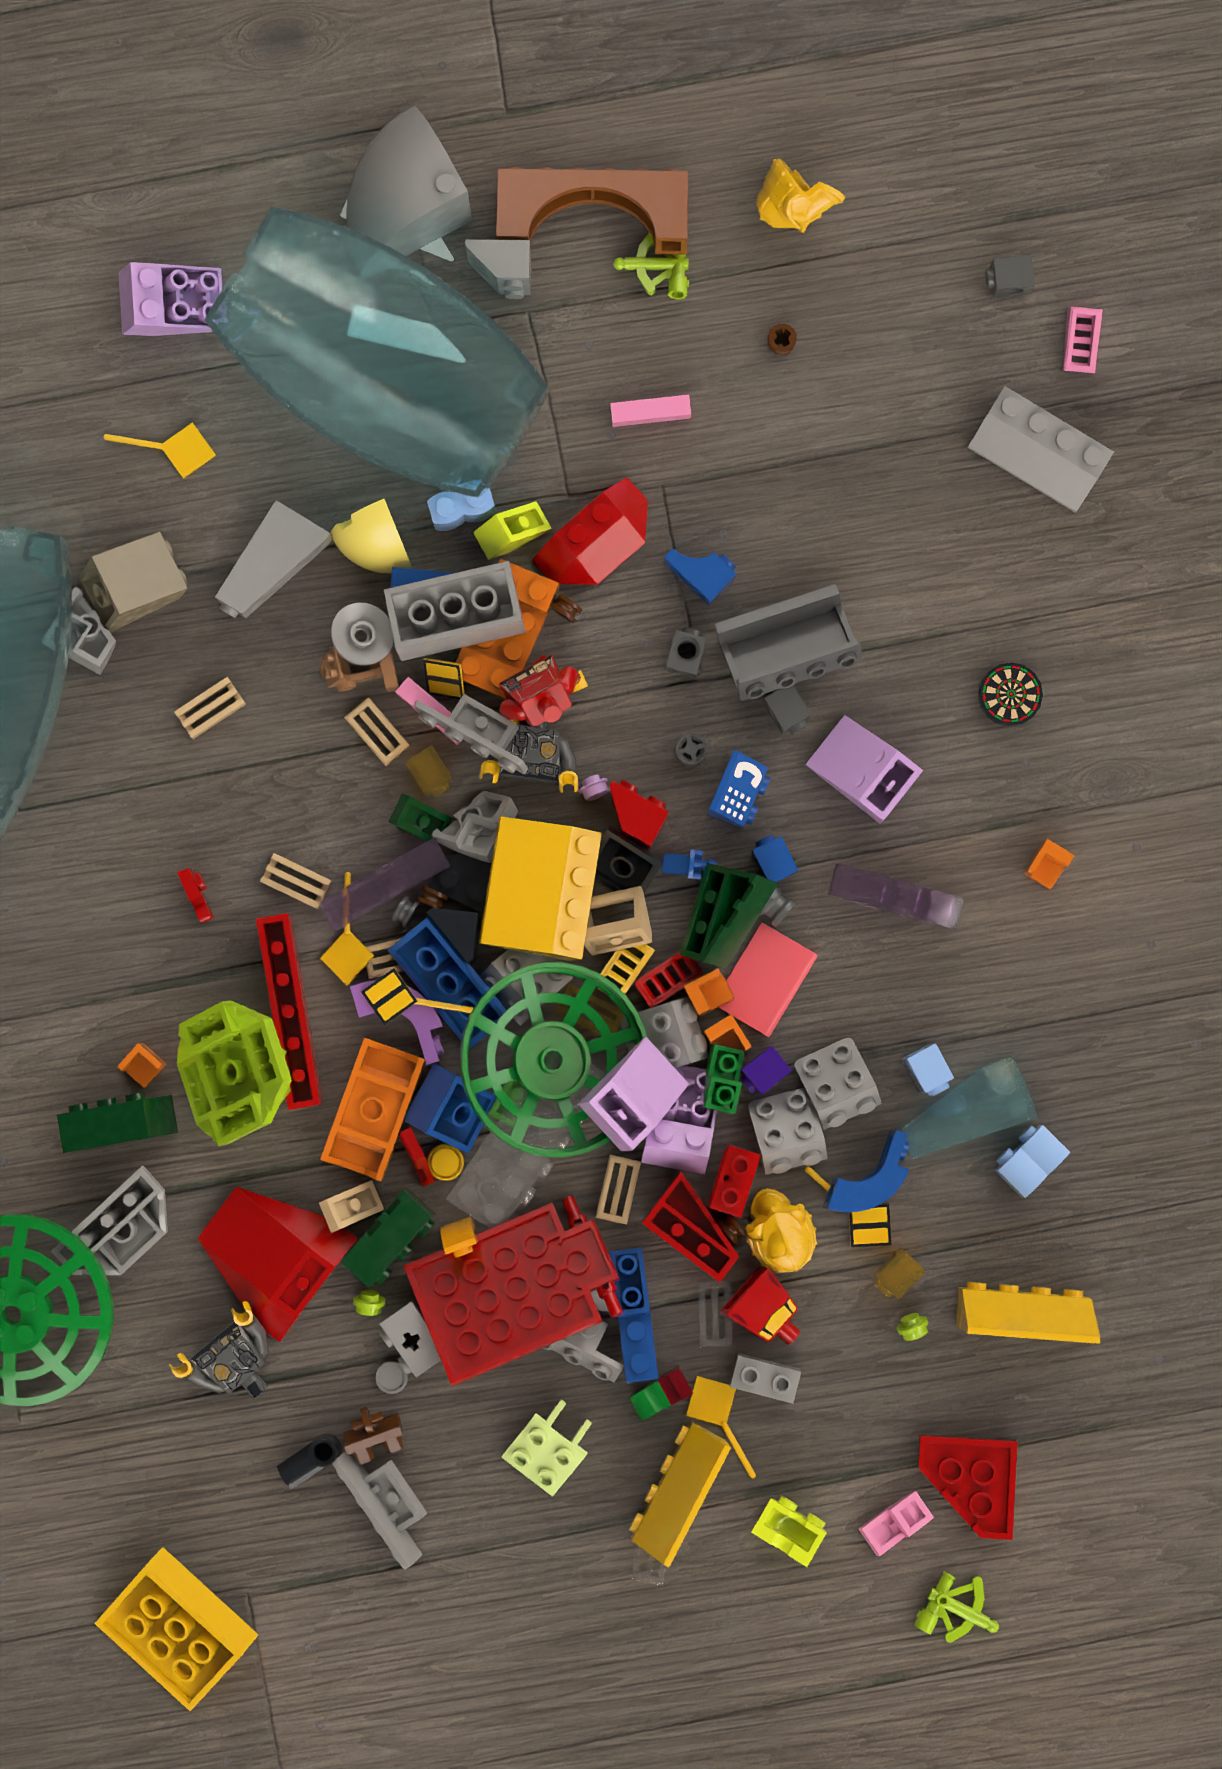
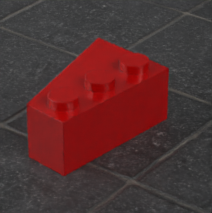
(689, 1228)

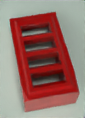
(646, 992)

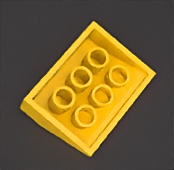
(540, 888)
(1026, 1314)
(679, 1493)
(176, 1629)

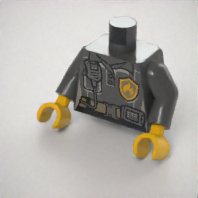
(544, 754)
(230, 1357)

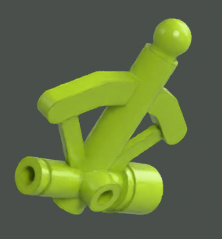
(674, 265)
(941, 1599)

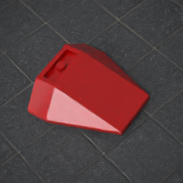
(273, 1255)

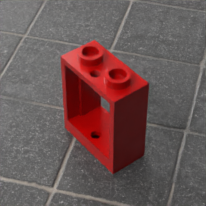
(732, 1194)

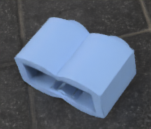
(452, 509)
(1031, 1161)

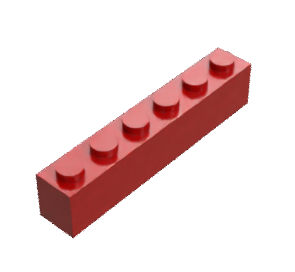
(290, 1008)

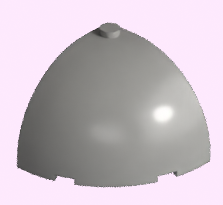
(406, 187)

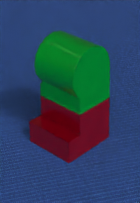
(661, 1393)

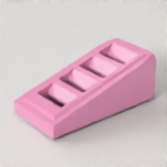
(1096, 317)

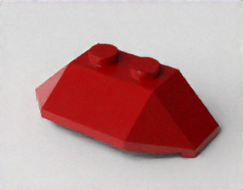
(597, 538)

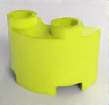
(790, 1530)

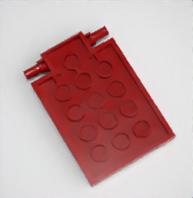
(515, 1290)

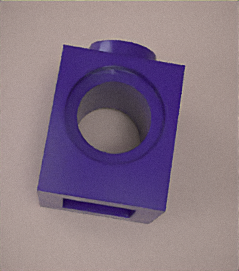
(764, 1071)

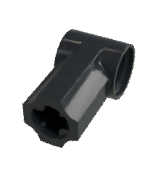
(308, 1461)

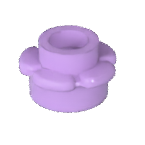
(594, 787)

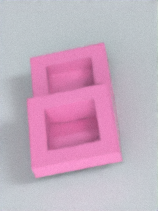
(896, 1523)

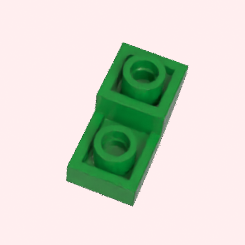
(722, 1079)

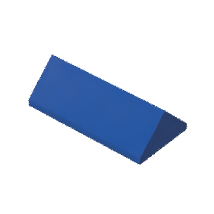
(444, 976)

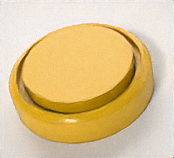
(445, 1162)

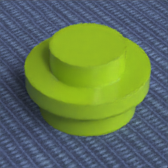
(368, 1302)
(913, 1326)

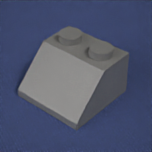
(502, 265)

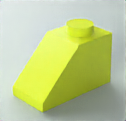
(511, 529)

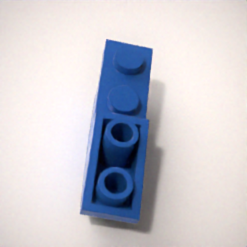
(636, 1319)

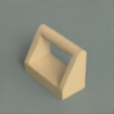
(621, 933)

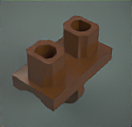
(372, 1431)

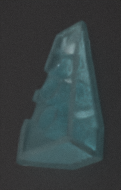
(980, 1105)

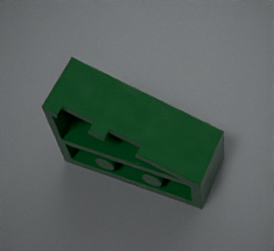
(724, 914)
(116, 1122)
(389, 1238)

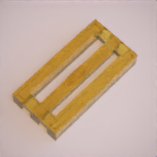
(614, 1024)

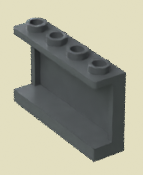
(788, 643)

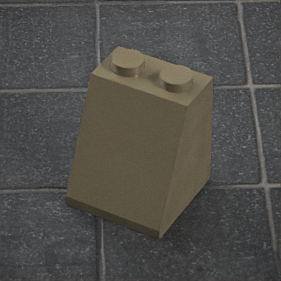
(132, 581)

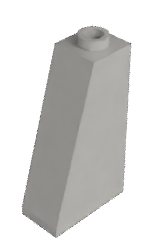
(272, 557)

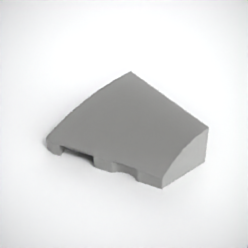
(89, 640)
(476, 826)

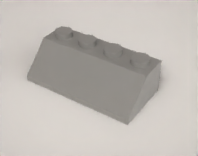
(1040, 449)
(454, 611)

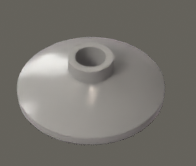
(369, 622)

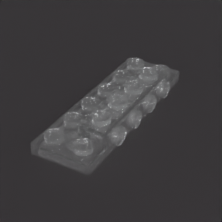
(503, 1176)

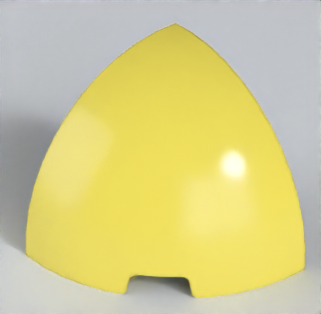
(371, 539)

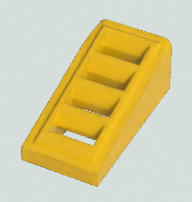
(645, 949)

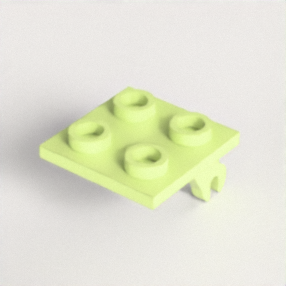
(545, 1453)

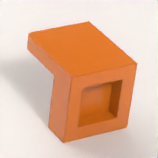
(1048, 863)
(709, 992)
(727, 1034)
(142, 1064)

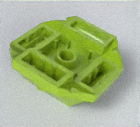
(232, 1070)

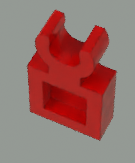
(194, 887)

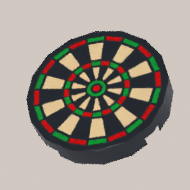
(1010, 694)

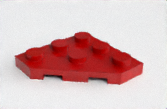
(975, 1479)

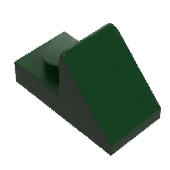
(418, 818)

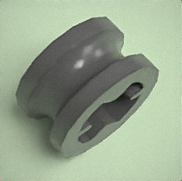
(405, 911)

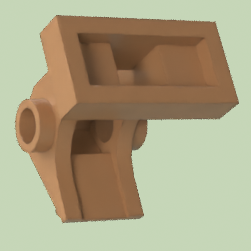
(338, 673)

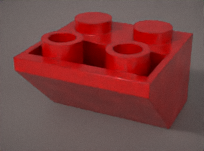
(637, 817)

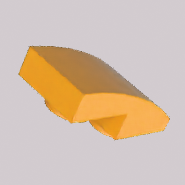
(459, 1237)

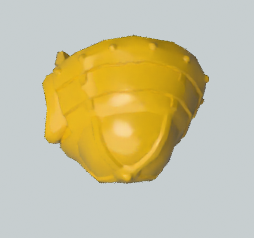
(790, 202)
(781, 1233)

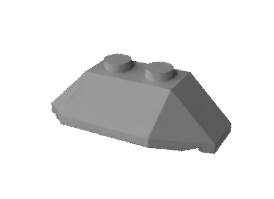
(122, 1225)

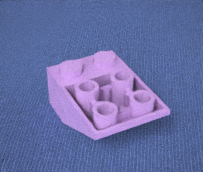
(167, 298)
(864, 768)
(634, 1095)
(686, 1131)

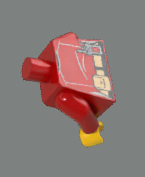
(540, 692)

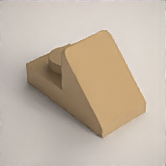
(351, 1206)

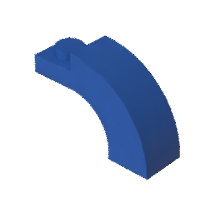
(877, 1186)

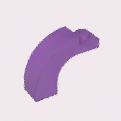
(422, 1017)

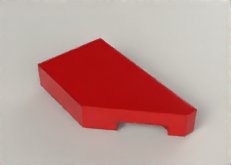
(416, 1157)

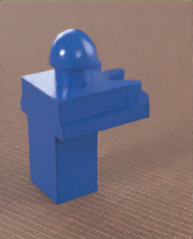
(688, 865)

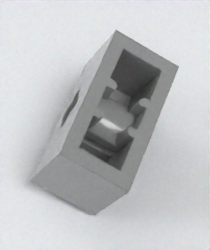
(394, 1331)
(764, 1377)

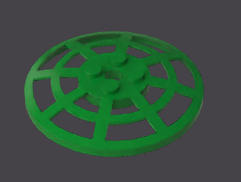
(532, 1048)
(38, 1314)

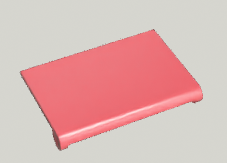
(767, 979)

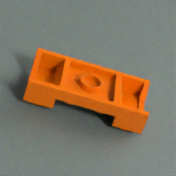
(497, 660)
(373, 1109)

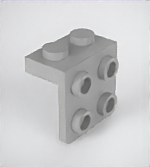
(513, 961)
(673, 1032)
(838, 1083)
(787, 1131)

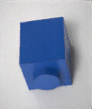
(774, 858)

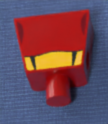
(763, 1307)

